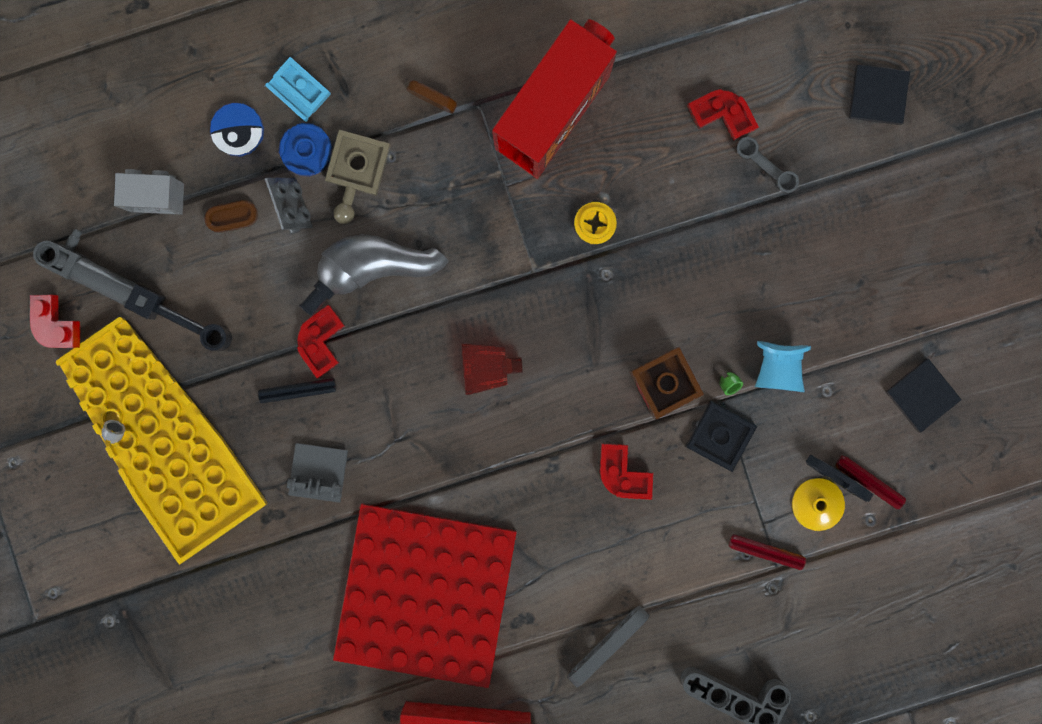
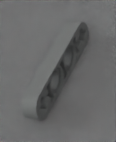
(608, 646)

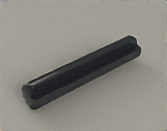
(297, 390)

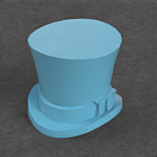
(781, 367)

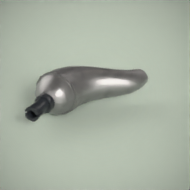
(365, 258)

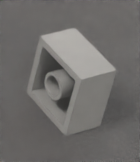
(148, 193)

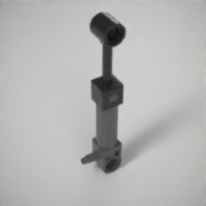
(131, 295)

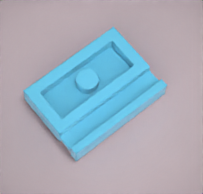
(298, 89)

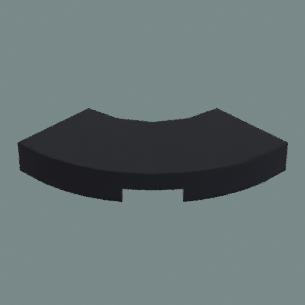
(839, 478)

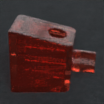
(487, 367)

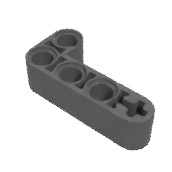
(732, 695)

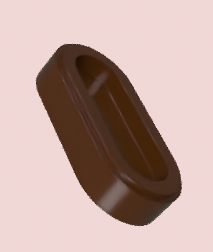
(431, 96)
(231, 216)

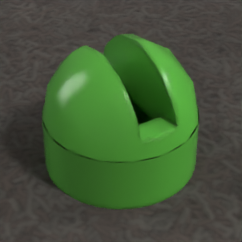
(731, 383)

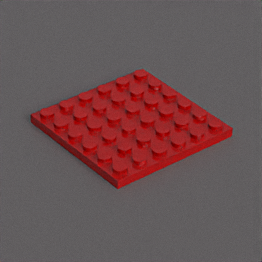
(424, 595)

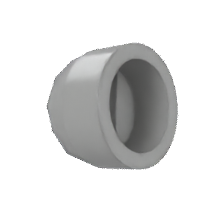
(117, 427)

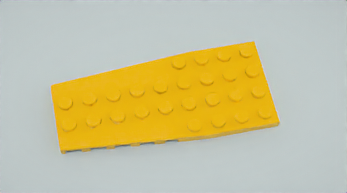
(169, 449)

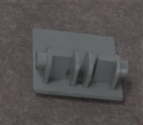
(289, 204)
(317, 472)

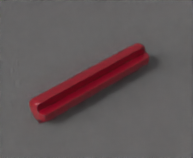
(870, 482)
(767, 552)

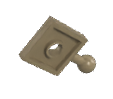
(364, 180)

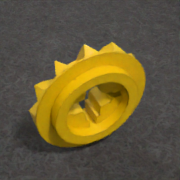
(605, 216)

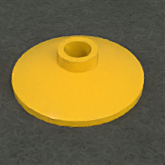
(807, 497)

